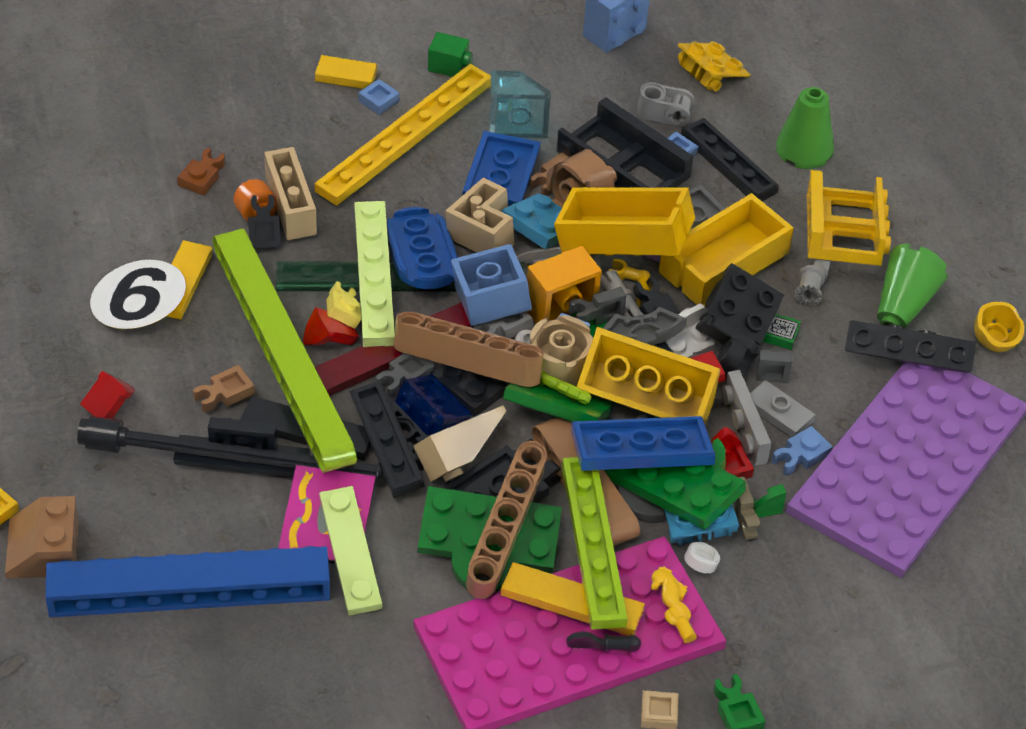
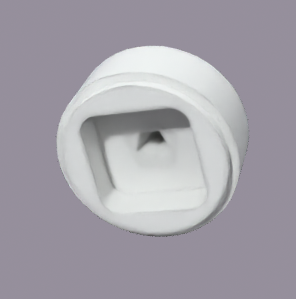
(702, 557)

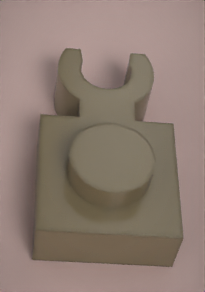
(745, 514)

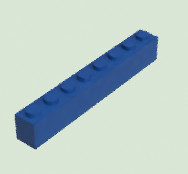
(187, 581)

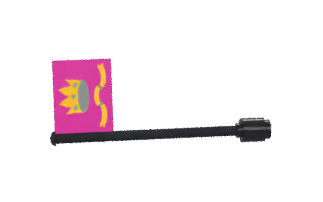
(304, 516)

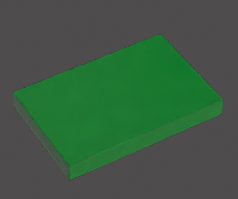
(557, 404)

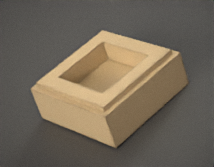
(659, 710)

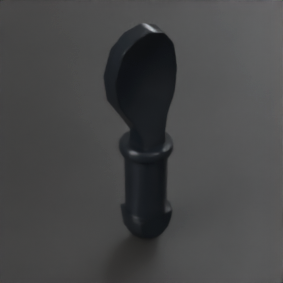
(589, 640)

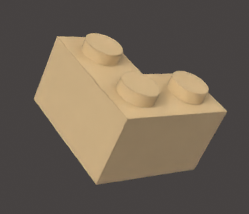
(478, 218)

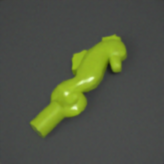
(565, 388)

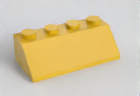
(648, 377)

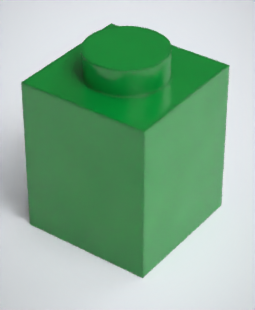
(448, 54)

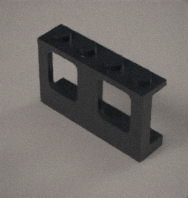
(636, 144)

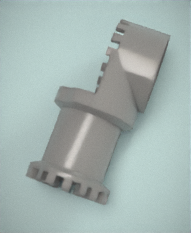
(811, 279)

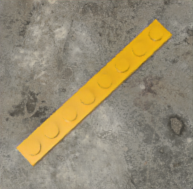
(402, 135)

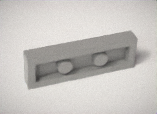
(746, 418)

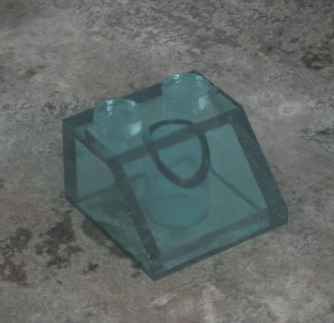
(518, 105)

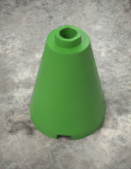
(807, 131)
(909, 284)

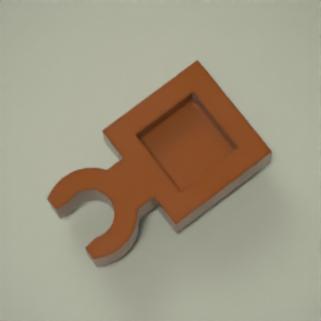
(201, 175)

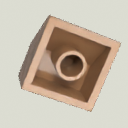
(42, 535)

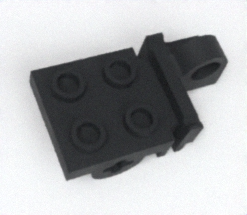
(739, 317)

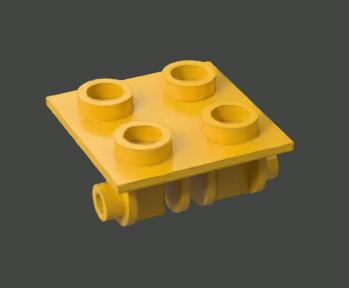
(709, 63)

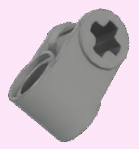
(661, 104)

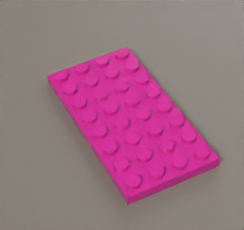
(513, 658)

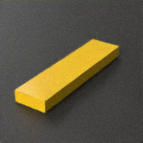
(560, 595)

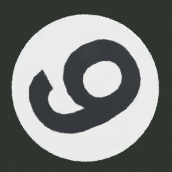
(137, 294)

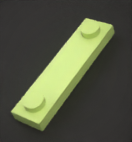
(350, 551)

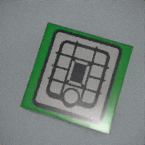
(782, 331)

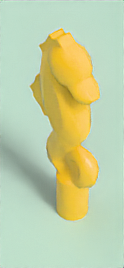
(672, 593)

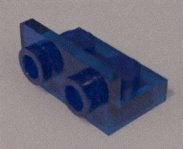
(430, 404)

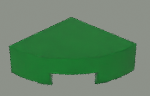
(771, 503)

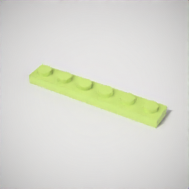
(374, 274)

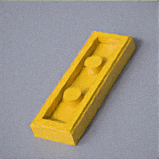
(192, 262)

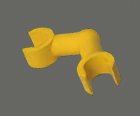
(632, 274)

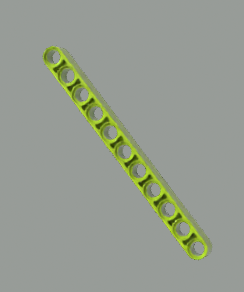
(284, 352)

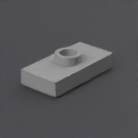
(781, 409)

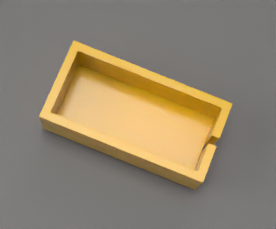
(625, 220)
(740, 234)

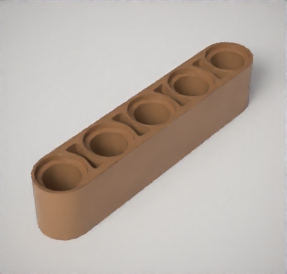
(468, 349)
(559, 444)
(506, 533)

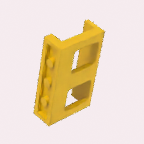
(824, 225)

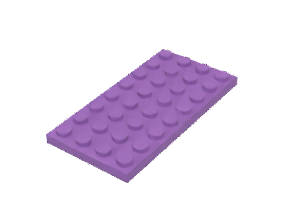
(907, 463)

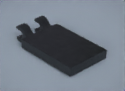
(490, 474)

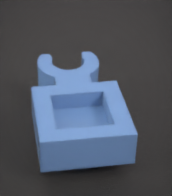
(804, 448)

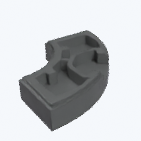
(650, 328)

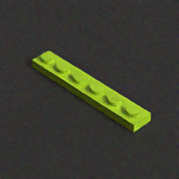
(594, 546)

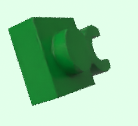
(736, 709)

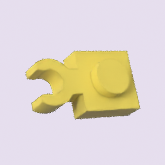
(343, 306)

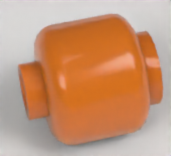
(243, 197)

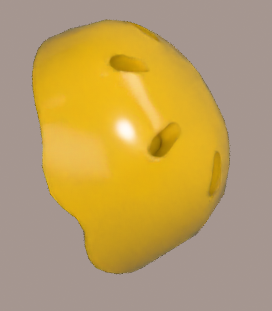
(995, 335)

